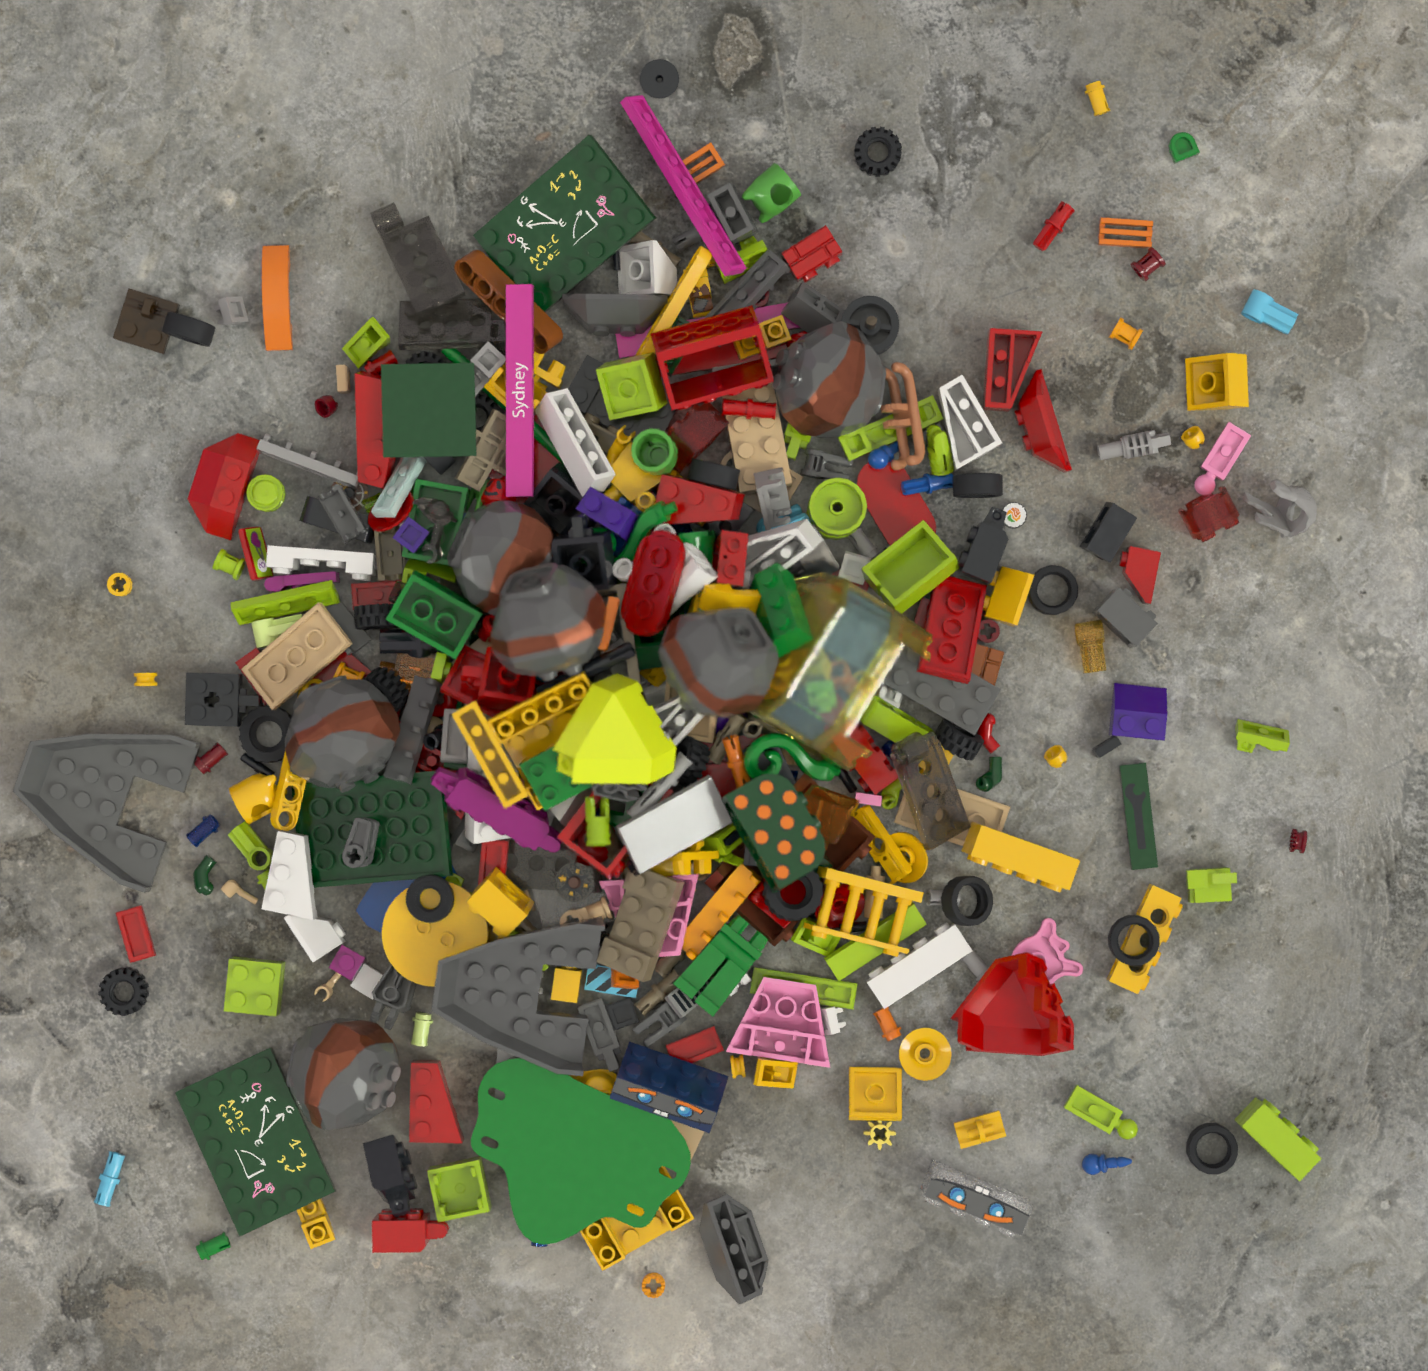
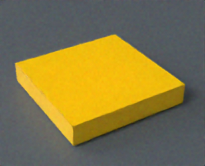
(875, 1093)

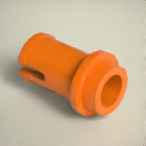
(887, 1024)

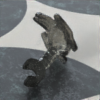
(440, 515)

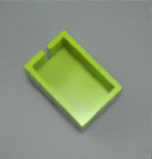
(910, 568)
(1279, 1137)

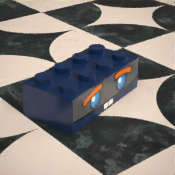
(669, 1087)

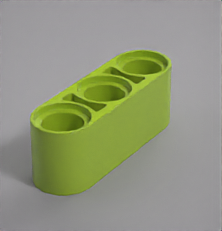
(891, 720)

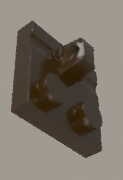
(143, 321)

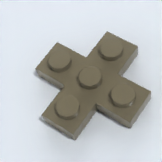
(489, 452)

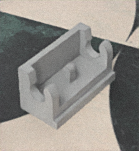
(773, 497)

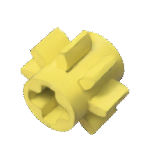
(879, 1140)

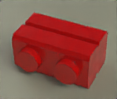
(812, 254)

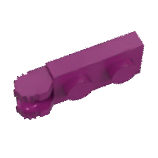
(281, 583)

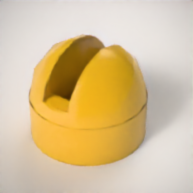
(1193, 437)
(1055, 756)

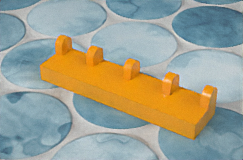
(719, 909)

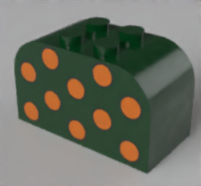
(776, 829)

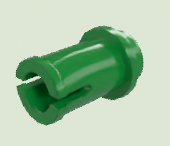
(213, 1246)

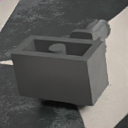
(731, 214)

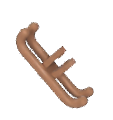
(904, 416)

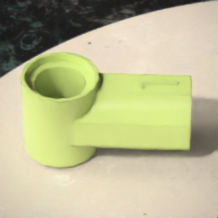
(268, 630)

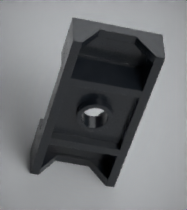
(589, 398)

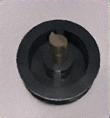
(875, 319)

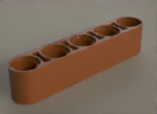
(490, 286)

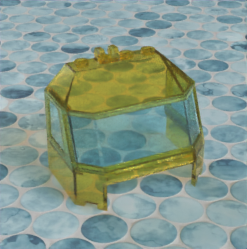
(833, 678)

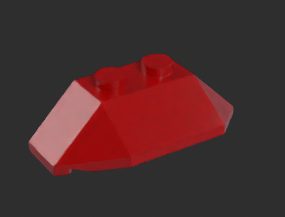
(1040, 425)
(223, 483)

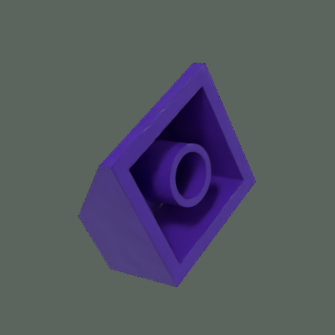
(1138, 712)

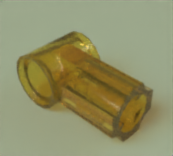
(1091, 639)

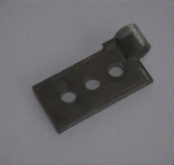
(906, 758)

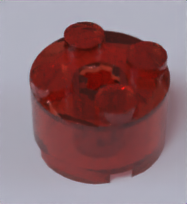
(1209, 513)

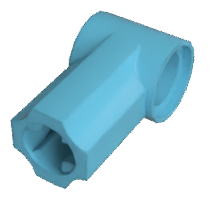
(1264, 310)

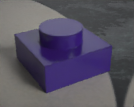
(411, 535)

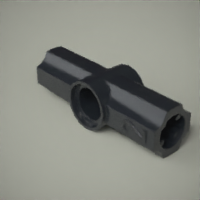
(400, 641)

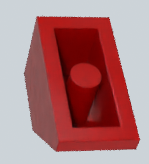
(1140, 571)

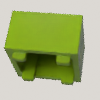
(631, 386)
(459, 1189)

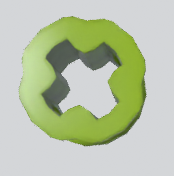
(229, 564)

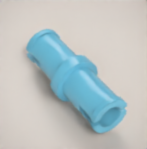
(109, 1178)

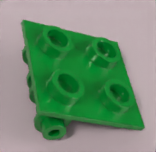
(547, 783)

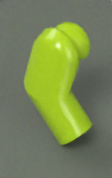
(891, 795)

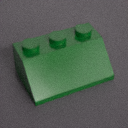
(781, 609)

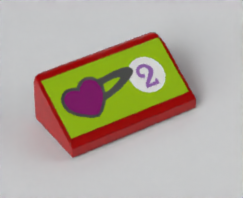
(255, 553)

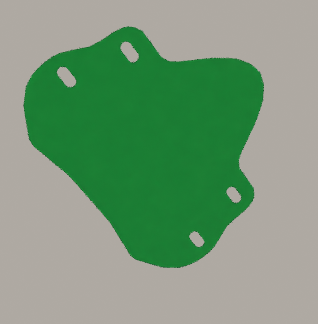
(574, 1151)

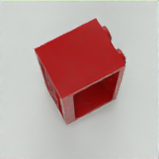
(708, 334)
(575, 827)

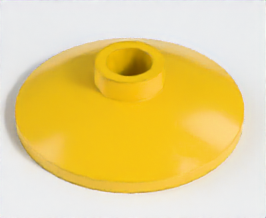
(918, 855)
(935, 1063)

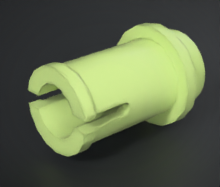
(421, 1029)

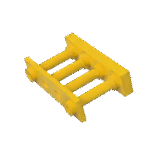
(880, 892)

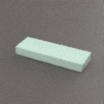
(398, 487)

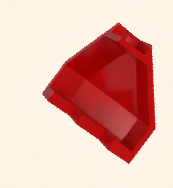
(1015, 1011)

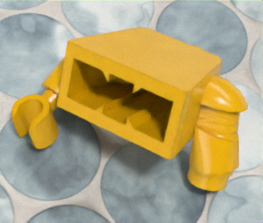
(630, 479)

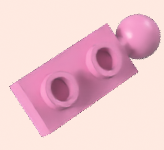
(1221, 458)

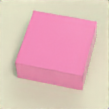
(870, 799)

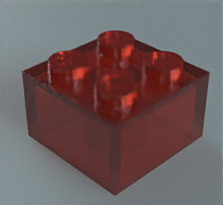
(696, 433)

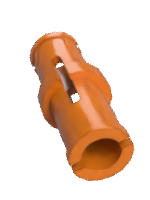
(736, 760)

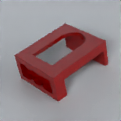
(730, 558)

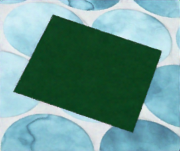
(428, 410)

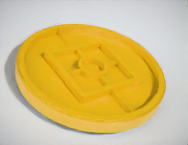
(417, 946)

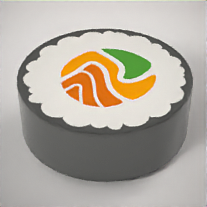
(1015, 515)

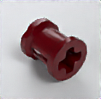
(1148, 264)

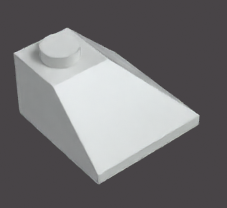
(646, 270)
(316, 935)

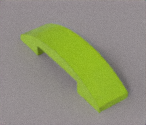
(874, 435)

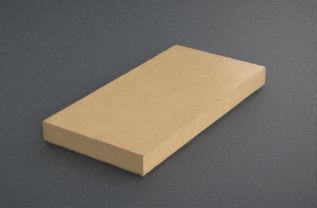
(297, 656)
(977, 810)

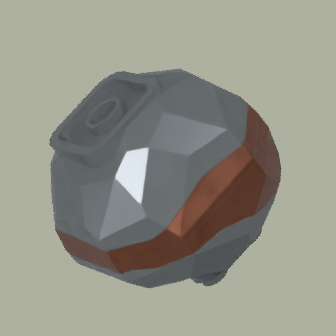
(829, 381)
(494, 545)
(547, 622)
(718, 661)
(341, 733)
(343, 1073)

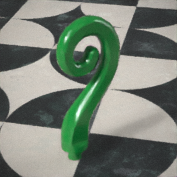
(649, 518)
(815, 769)

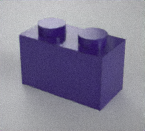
(607, 513)

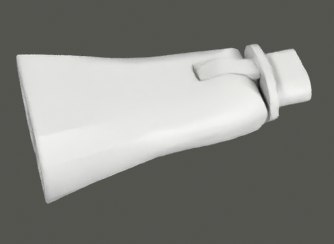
(694, 575)

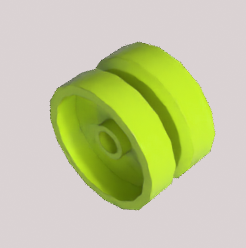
(852, 508)

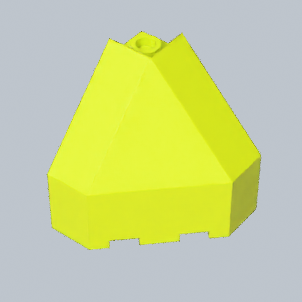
(615, 737)

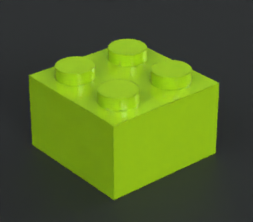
(254, 986)

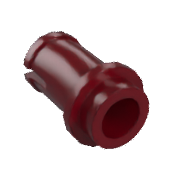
(210, 758)

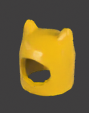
(254, 796)

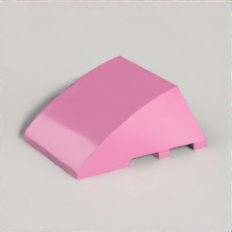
(675, 936)
(783, 1024)

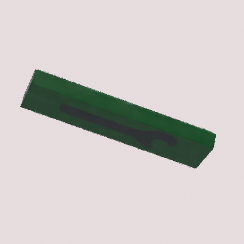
(1138, 816)

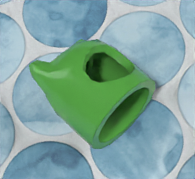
(772, 192)
(654, 452)

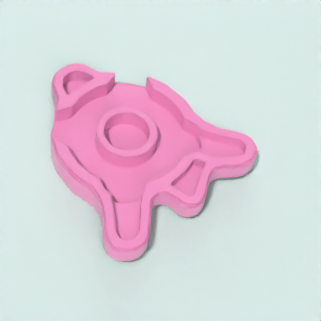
(1051, 949)

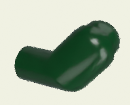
(992, 776)
(201, 878)

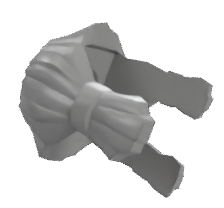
(1280, 517)

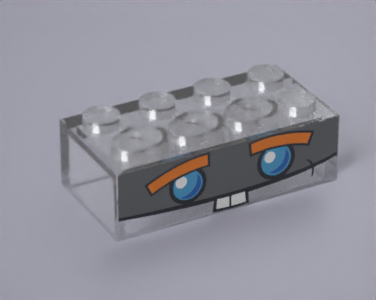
(976, 1197)

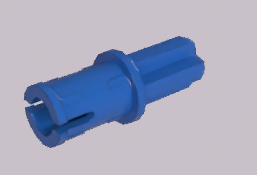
(927, 484)

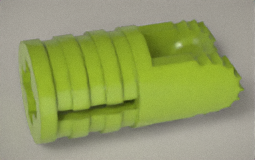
(939, 451)
(597, 827)

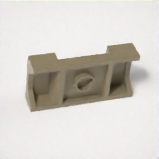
(641, 924)

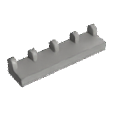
(306, 463)

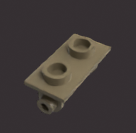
(605, 435)

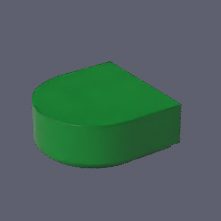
(1182, 147)

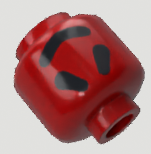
(496, 491)

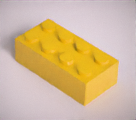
(1015, 854)

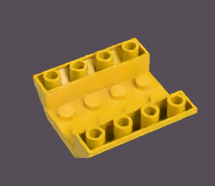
(539, 723)
(613, 1240)

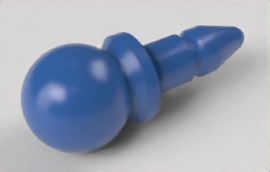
(883, 455)
(1093, 1164)

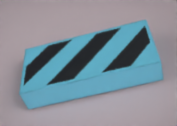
(600, 981)

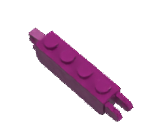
(476, 796)

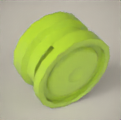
(266, 493)

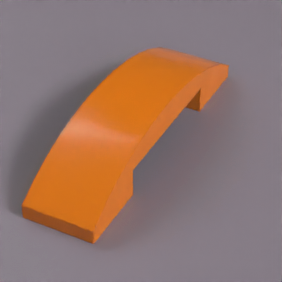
(276, 298)

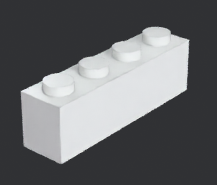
(574, 441)
(919, 965)

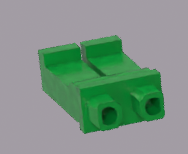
(727, 945)

